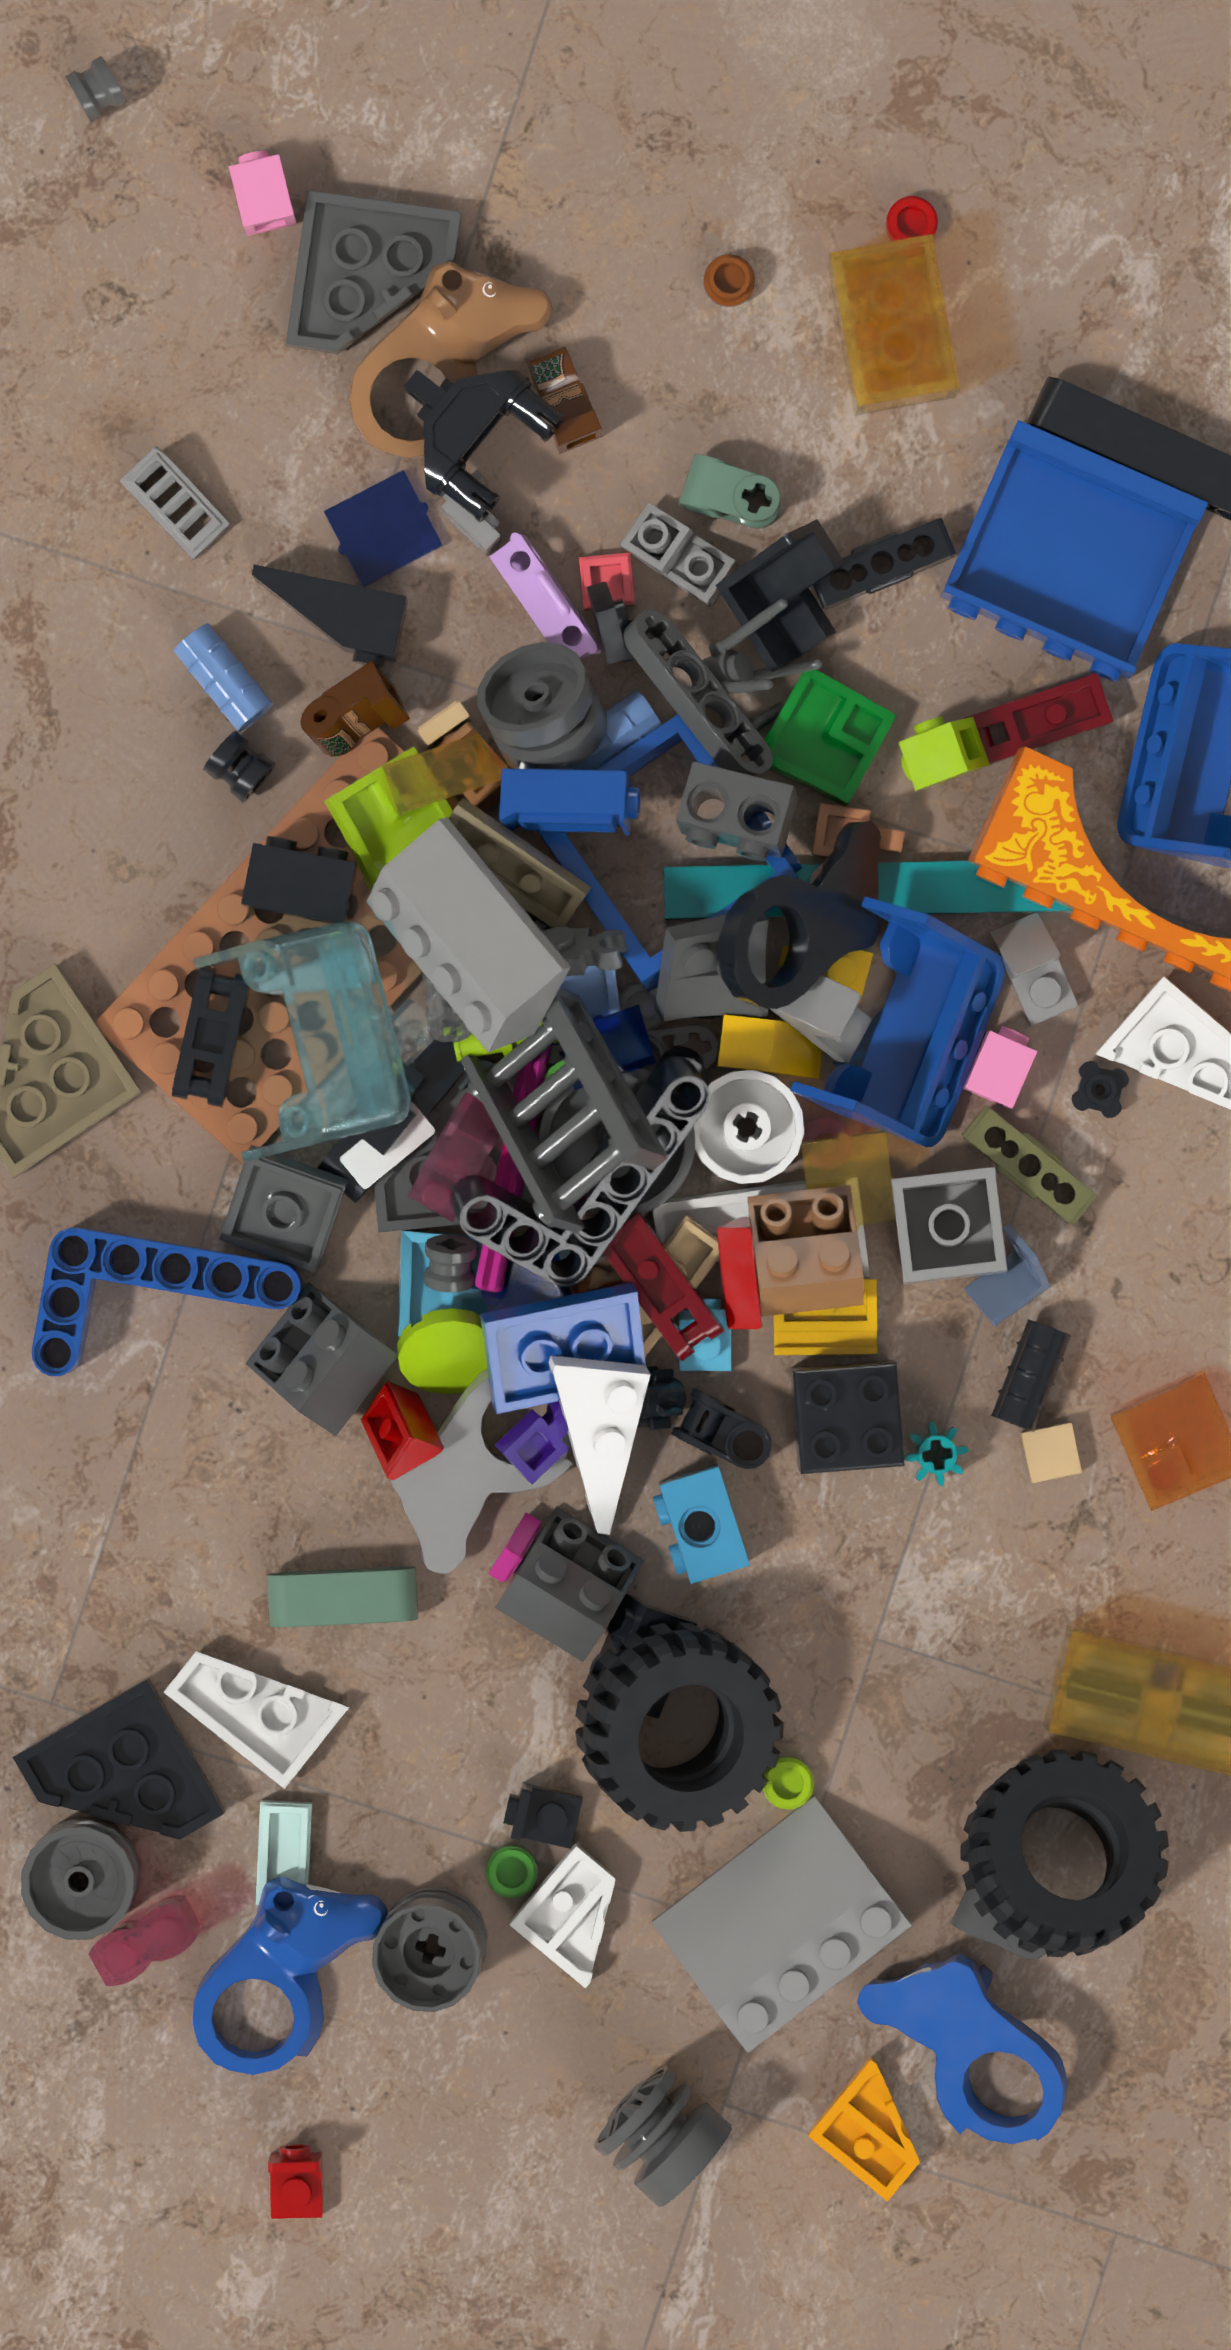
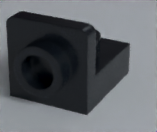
(611, 623)
(543, 1815)

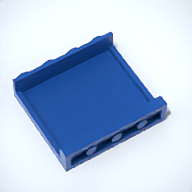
(1072, 551)

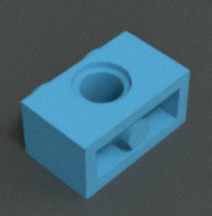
(719, 1551)

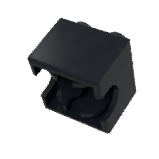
(847, 1417)

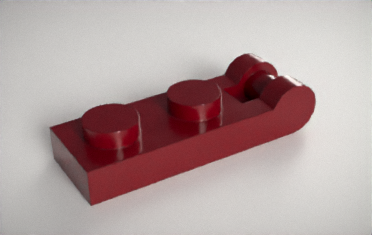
(1045, 717)
(661, 1286)

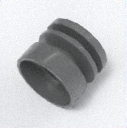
(424, 1978)
(663, 2136)

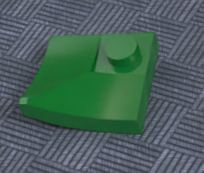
(827, 736)

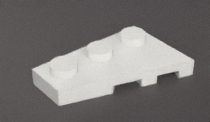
(1175, 1042)
(255, 1715)

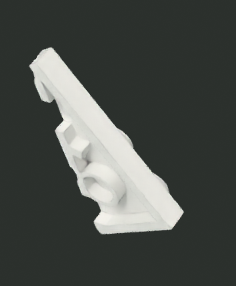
(602, 1417)

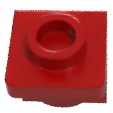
(296, 2182)

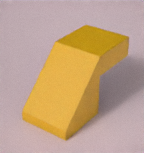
(767, 1047)

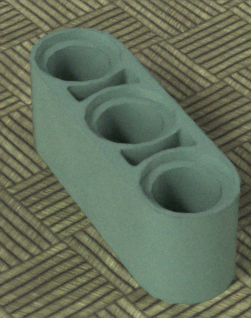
(342, 1596)

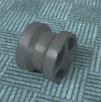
(96, 88)
(450, 1263)

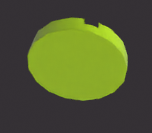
(443, 1351)

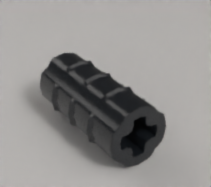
(1031, 1375)

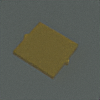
(857, 1162)

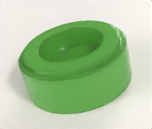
(512, 1871)

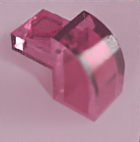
(458, 1153)

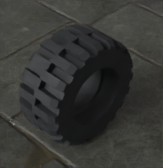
(728, 1764)
(1116, 1815)

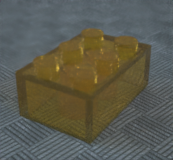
(893, 324)

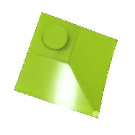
(372, 823)

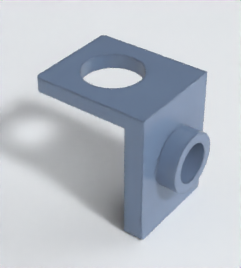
(1005, 1293)

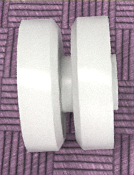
(776, 1134)

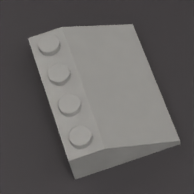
(781, 1923)

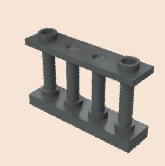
(608, 1101)

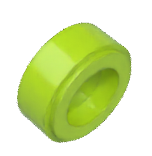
(788, 1783)

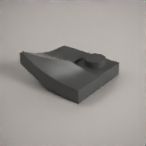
(691, 972)

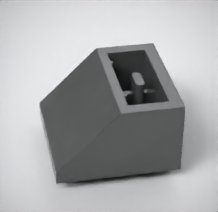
(321, 1359)
(570, 1584)

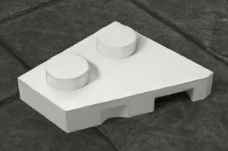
(569, 1913)

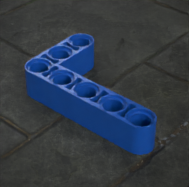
(148, 1274)

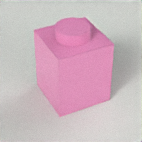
(262, 193)
(1000, 1067)

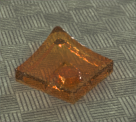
(1176, 1441)

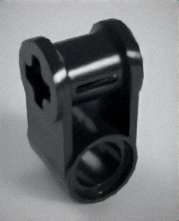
(720, 1430)

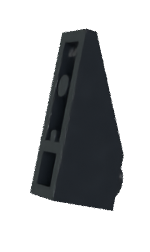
(349, 615)

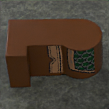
(560, 387)
(353, 710)

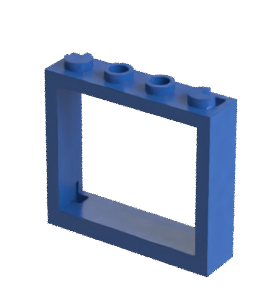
(632, 760)

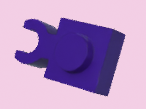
(535, 1442)

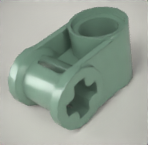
(719, 492)

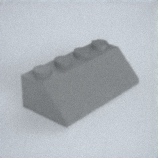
(469, 936)

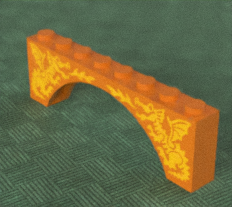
(1041, 845)

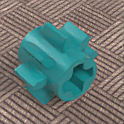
(948, 1462)

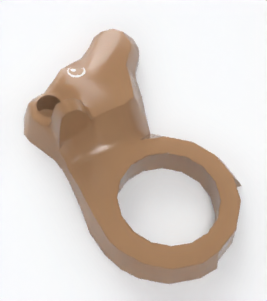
(451, 328)

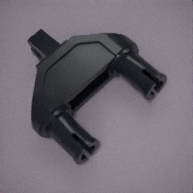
(460, 419)

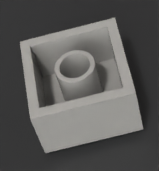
(949, 1225)

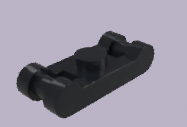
(211, 1037)

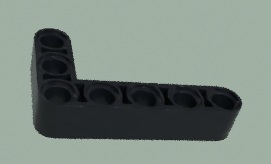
(613, 1195)

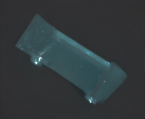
(338, 1030)

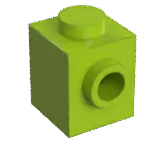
(942, 752)

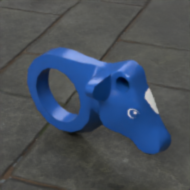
(286, 1944)
(952, 2014)

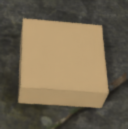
(443, 723)
(1051, 1452)

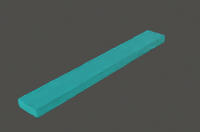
(919, 886)

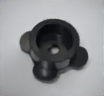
(1086, 1096)

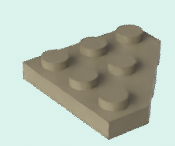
(54, 1072)

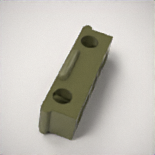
(1047, 1163)

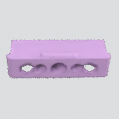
(544, 596)

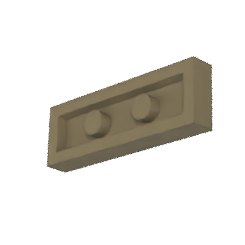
(524, 871)

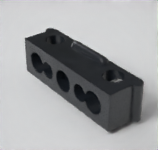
(887, 546)

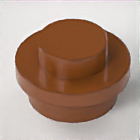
(729, 280)

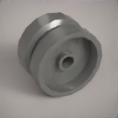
(542, 708)
(85, 1847)

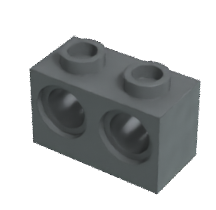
(742, 798)

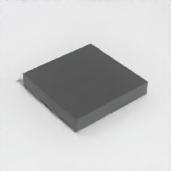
(284, 1210)

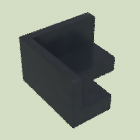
(786, 572)

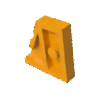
(867, 2132)

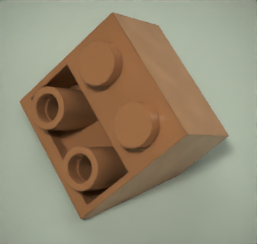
(806, 1250)

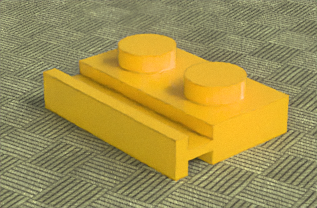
(830, 1330)

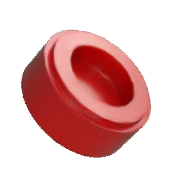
(911, 218)

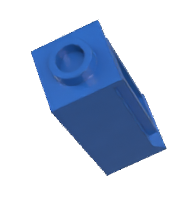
(568, 800)

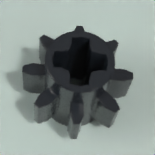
(663, 1399)

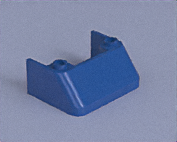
(1183, 759)
(924, 1031)

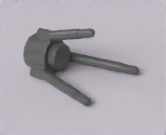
(735, 668)

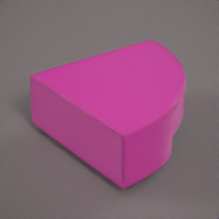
(515, 1548)

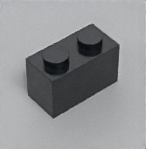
(299, 882)

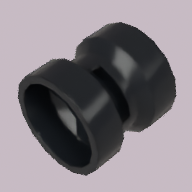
(249, 772)

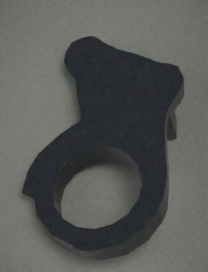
(821, 918)

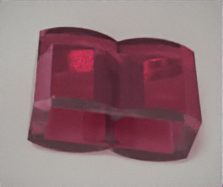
(131, 1945)

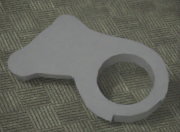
(451, 1488)

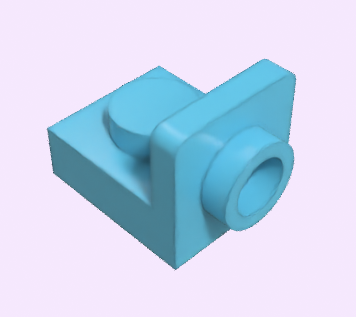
(709, 1354)

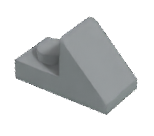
(1034, 968)
(828, 1018)

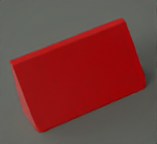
(739, 1274)
(400, 1430)

